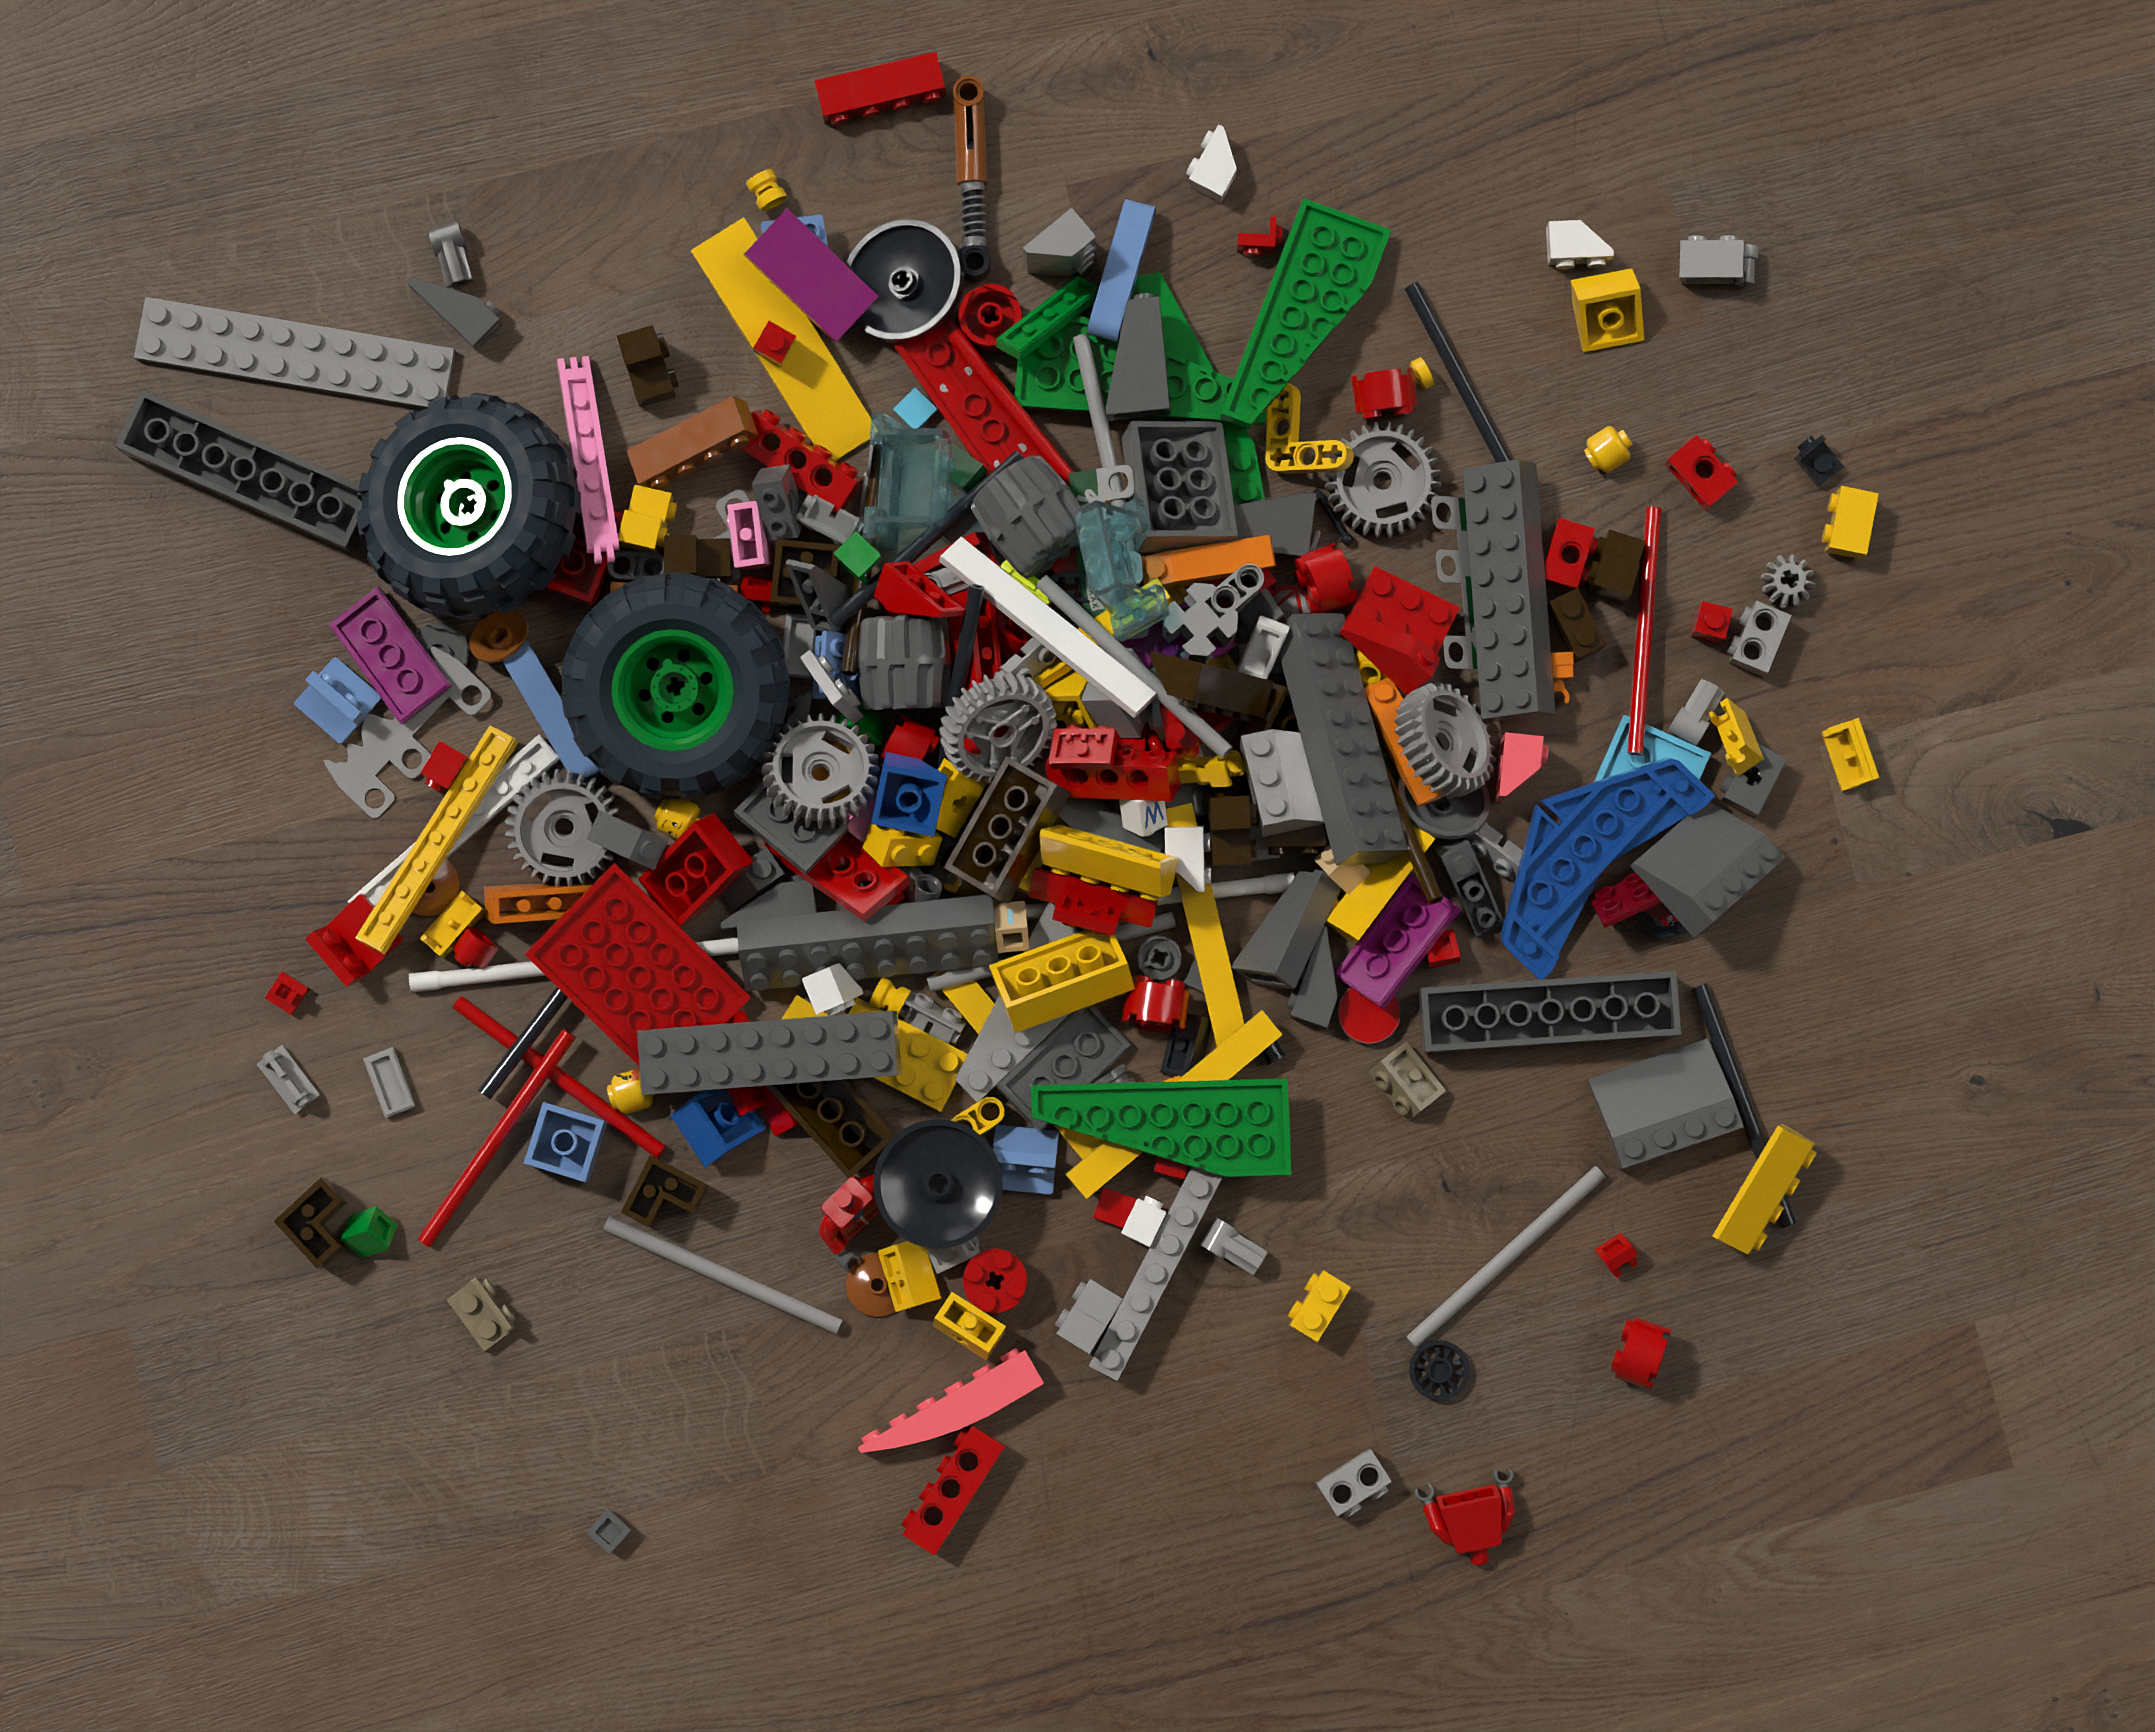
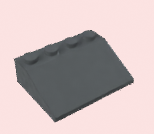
(1182, 482)
(1706, 865)
(1664, 1103)

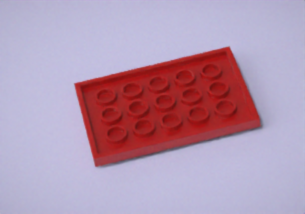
(632, 965)

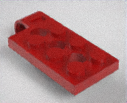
(843, 886)

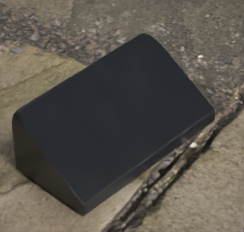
(1186, 1048)

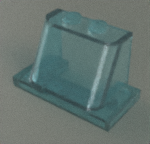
(911, 481)
(1103, 544)

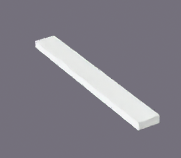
(1048, 627)
(518, 771)

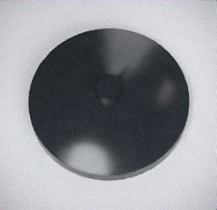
(913, 274)
(938, 1184)

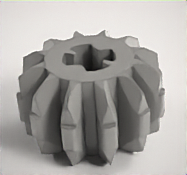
(1791, 570)

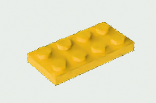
(926, 1063)

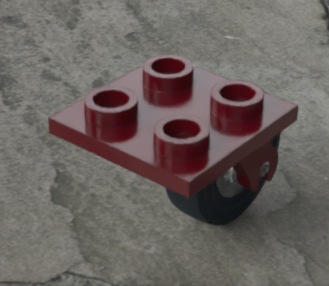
(1631, 898)

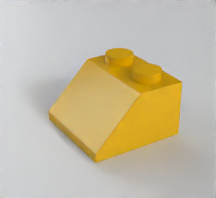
(1608, 310)

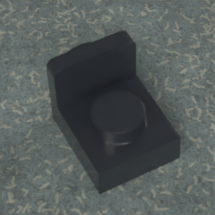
(1817, 460)

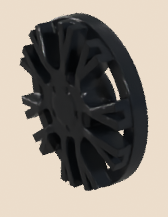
(1439, 1370)

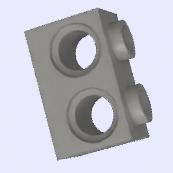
(1765, 641)
(1350, 1476)

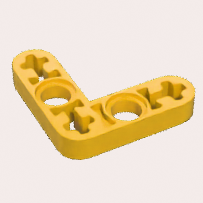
(1290, 444)

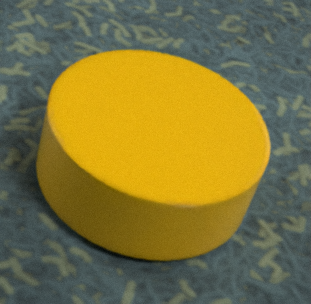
(1421, 373)

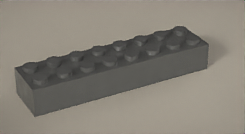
(242, 470)
(1509, 591)
(1340, 741)
(890, 943)
(1549, 1012)
(769, 1052)

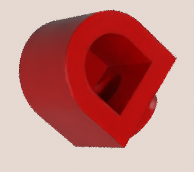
(474, 948)

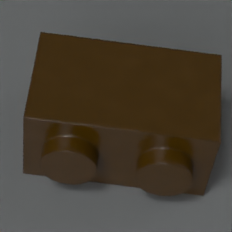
(1576, 625)

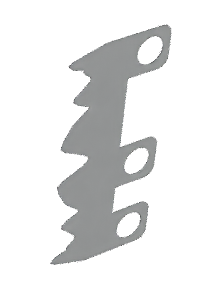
(389, 739)

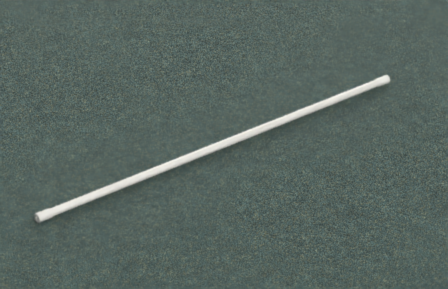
(436, 980)

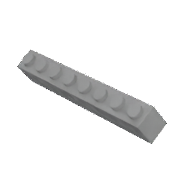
(1155, 1272)

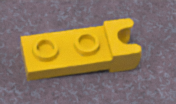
(1211, 769)

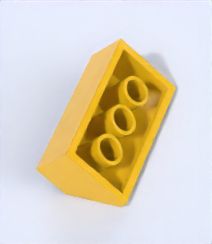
(1108, 861)
(1360, 908)
(1061, 978)
(1764, 1190)

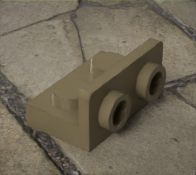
(1406, 1081)
(482, 1313)

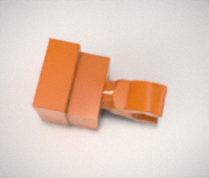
(1562, 670)

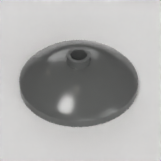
(1455, 816)

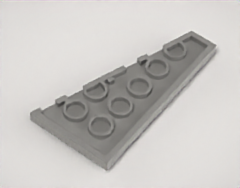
(997, 1046)

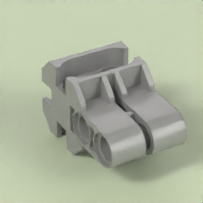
(1206, 618)

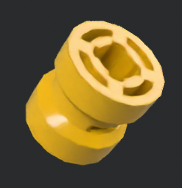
(766, 190)
(888, 996)

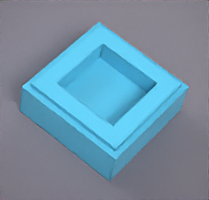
(915, 409)

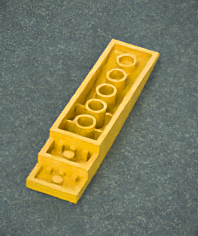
(809, 375)

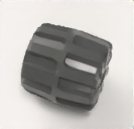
(1028, 515)
(904, 663)

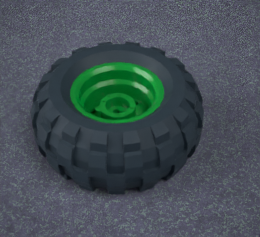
(425, 461)
(694, 751)

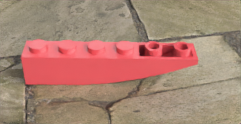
(962, 1405)

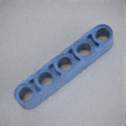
(1121, 269)
(548, 709)

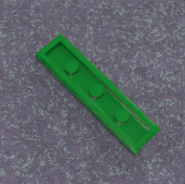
(1048, 318)

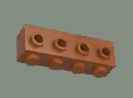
(692, 443)

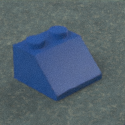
(908, 795)
(714, 1125)

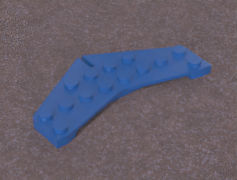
(1567, 857)

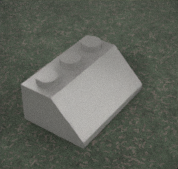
(1061, 248)
(1280, 781)

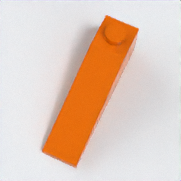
(1207, 562)
(1383, 701)
(530, 901)

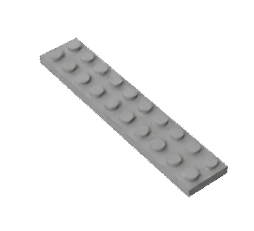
(293, 353)

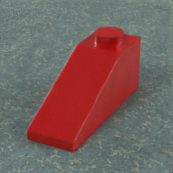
(909, 591)
(1392, 651)

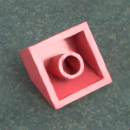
(1518, 762)

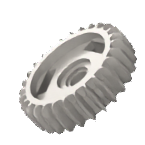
(1406, 486)
(993, 704)
(1444, 714)
(809, 751)
(541, 836)

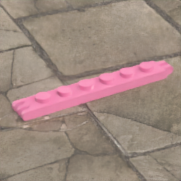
(588, 458)

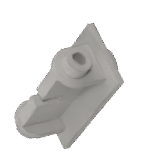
(816, 516)
(1036, 659)
(1503, 859)
(946, 1022)
(288, 1079)

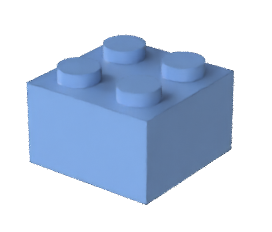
(565, 1142)

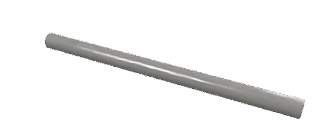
(1100, 420)
(1131, 663)
(966, 975)
(1506, 1257)
(722, 1275)

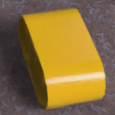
(974, 1116)

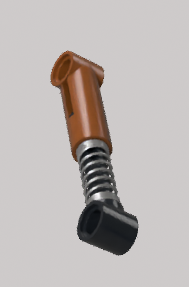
(971, 174)

